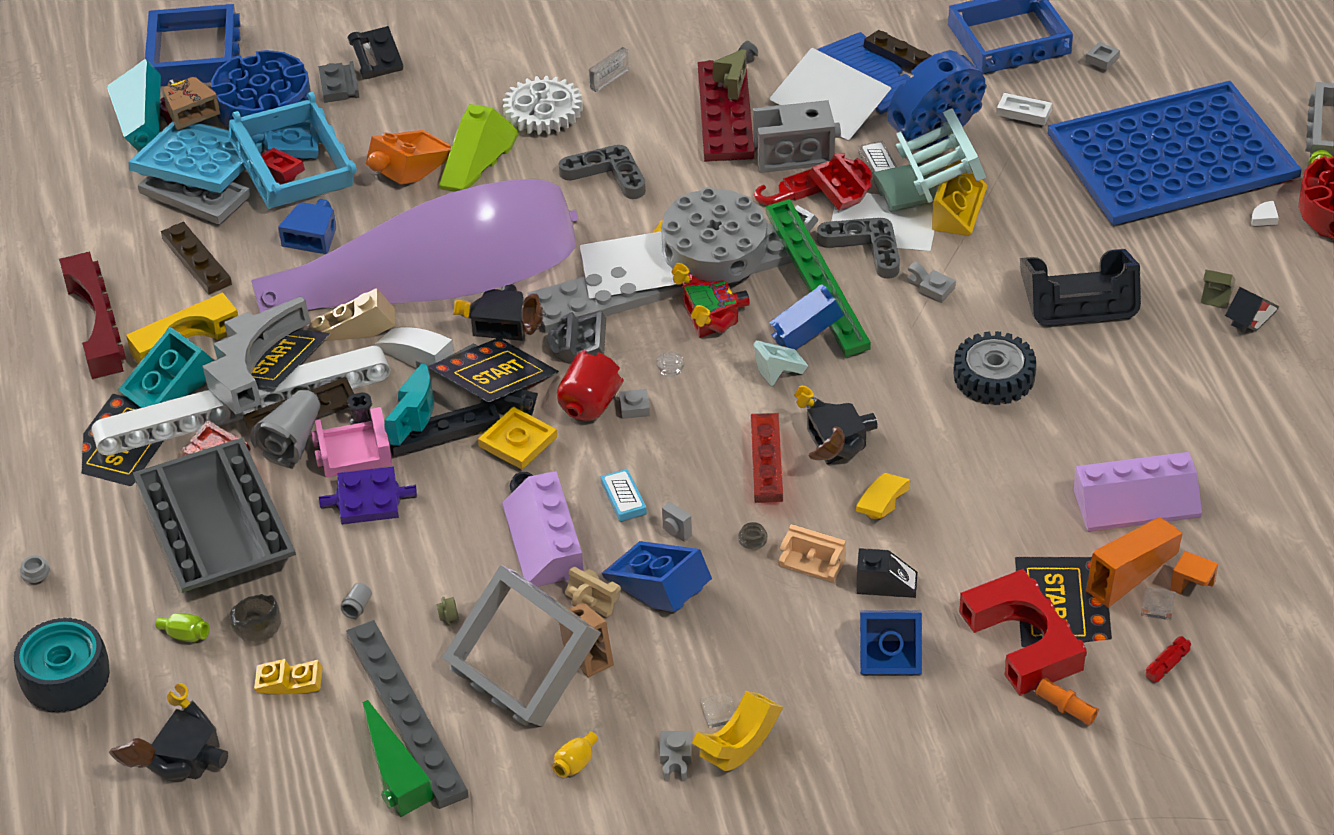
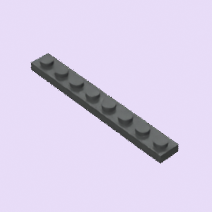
(407, 713)

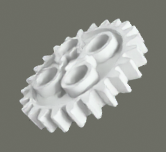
(542, 105)

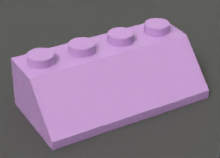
(1137, 491)
(542, 530)

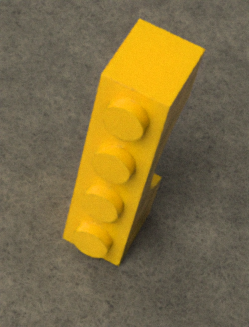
(197, 320)

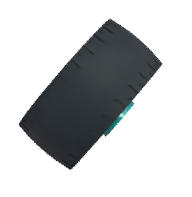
(61, 664)

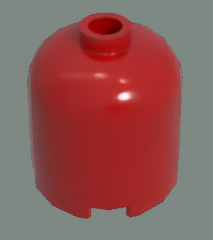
(589, 386)

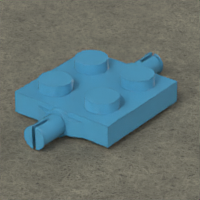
(295, 140)

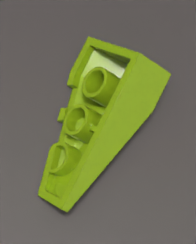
(477, 144)

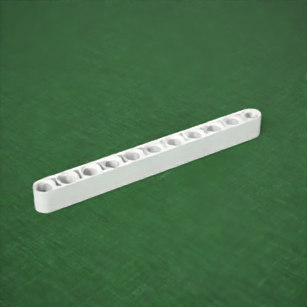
(190, 412)

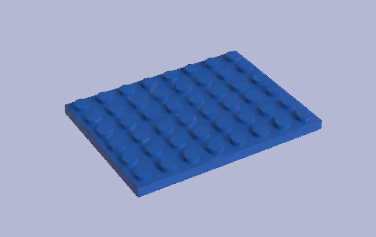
(1173, 152)

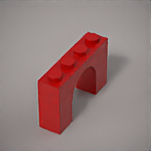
(1020, 599)

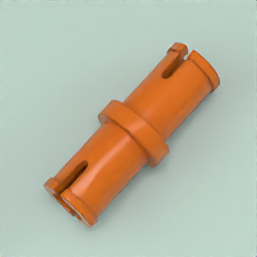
(1067, 701)

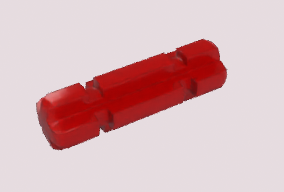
(1168, 659)

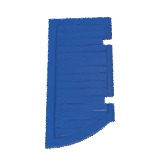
(852, 53)

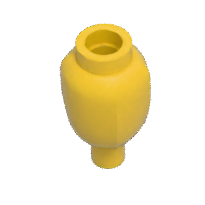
(574, 755)

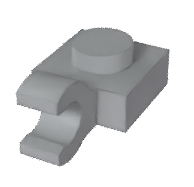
(932, 285)

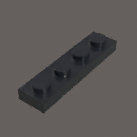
(450, 427)

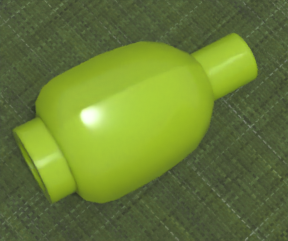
(184, 627)

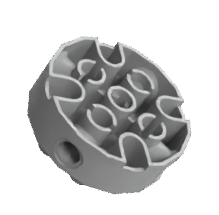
(715, 234)

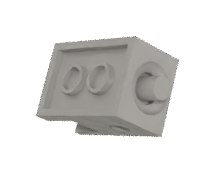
(794, 135)

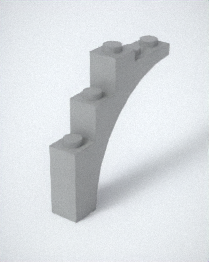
(247, 341)

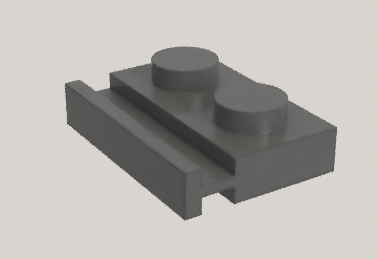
(338, 81)

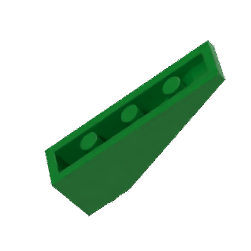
(402, 778)

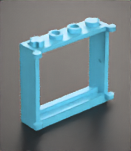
(271, 192)

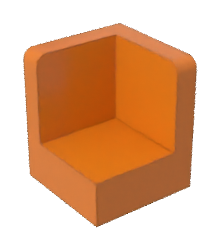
(1193, 569)

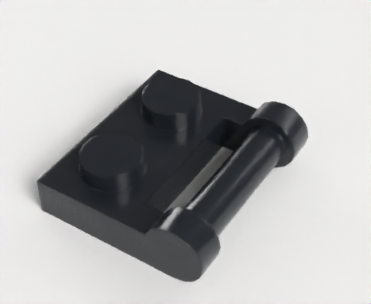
(383, 51)

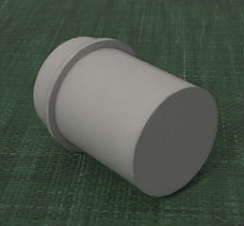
(356, 600)

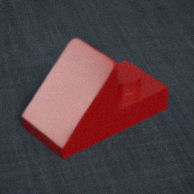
(282, 166)

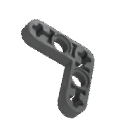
(617, 160)
(869, 235)

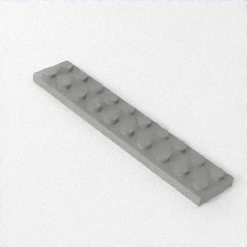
(574, 297)

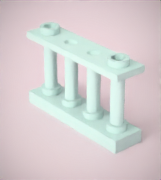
(963, 152)

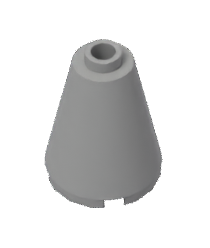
(287, 429)

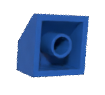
(890, 642)

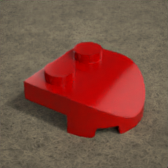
(842, 180)

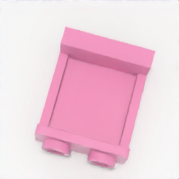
(352, 446)

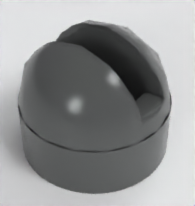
(751, 50)

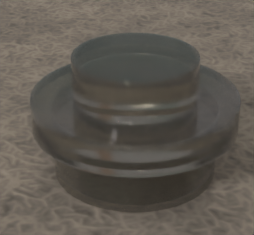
(752, 536)

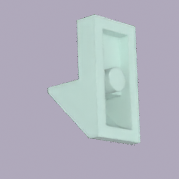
(775, 359)

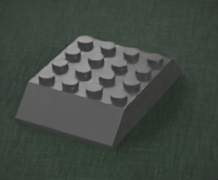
(212, 515)

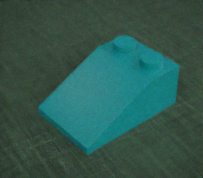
(167, 371)

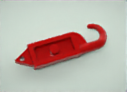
(792, 187)

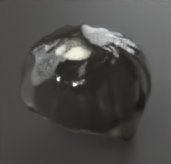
(256, 618)

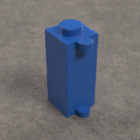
(806, 318)

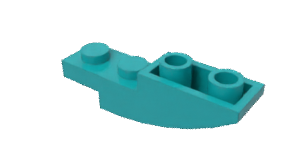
(414, 407)

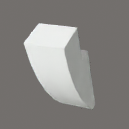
(416, 346)

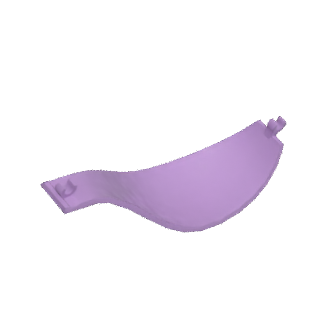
(439, 249)

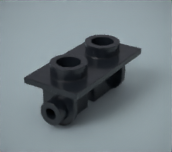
(520, 399)

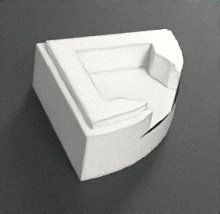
(1265, 214)

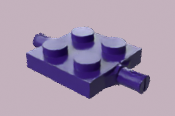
(367, 495)

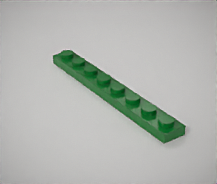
(815, 272)

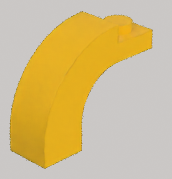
(741, 734)

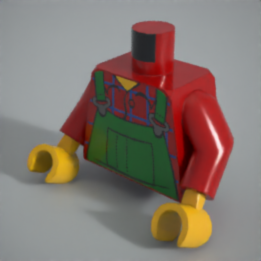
(709, 304)

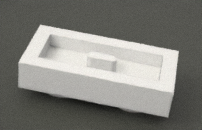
(1024, 109)

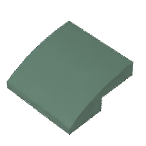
(899, 187)

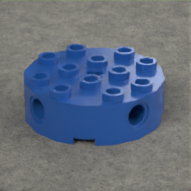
(259, 83)
(936, 86)

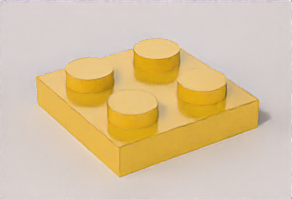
(517, 438)

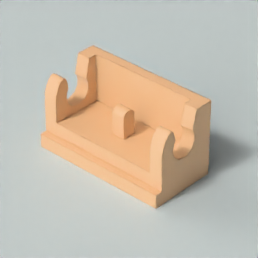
(812, 553)

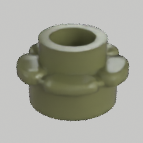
(447, 610)

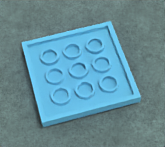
(191, 156)

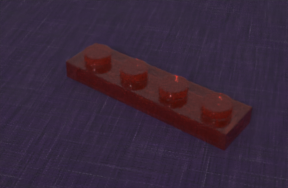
(766, 458)

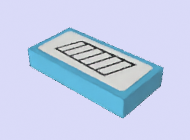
(623, 495)

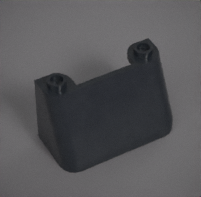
(1084, 296)

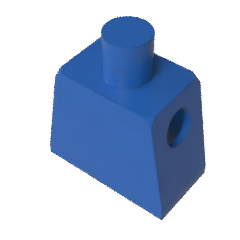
(309, 227)

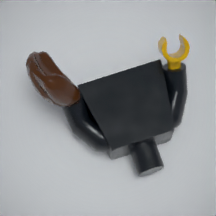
(502, 313)
(834, 427)
(182, 746)

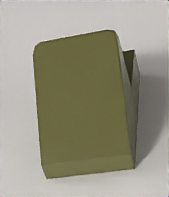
(731, 72)
(1217, 288)

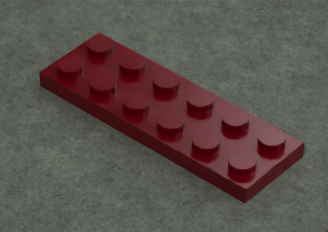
(724, 121)

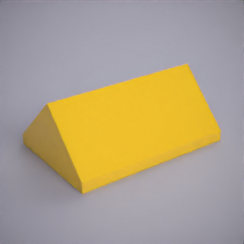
(958, 203)

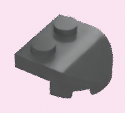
(578, 335)

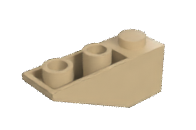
(359, 318)

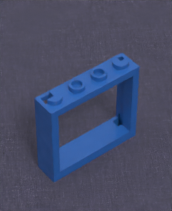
(189, 19)
(1019, 54)

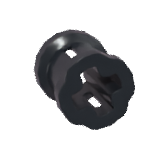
(360, 407)

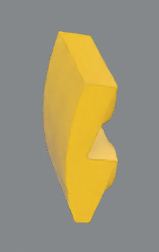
(882, 495)
(282, 678)

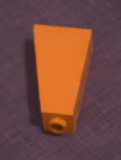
(1131, 559)

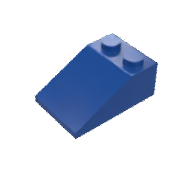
(660, 574)

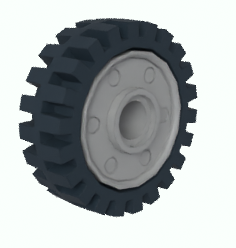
(994, 368)

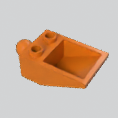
(406, 155)

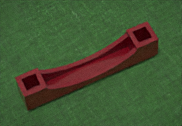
(101, 349)

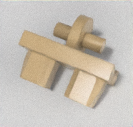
(588, 589)

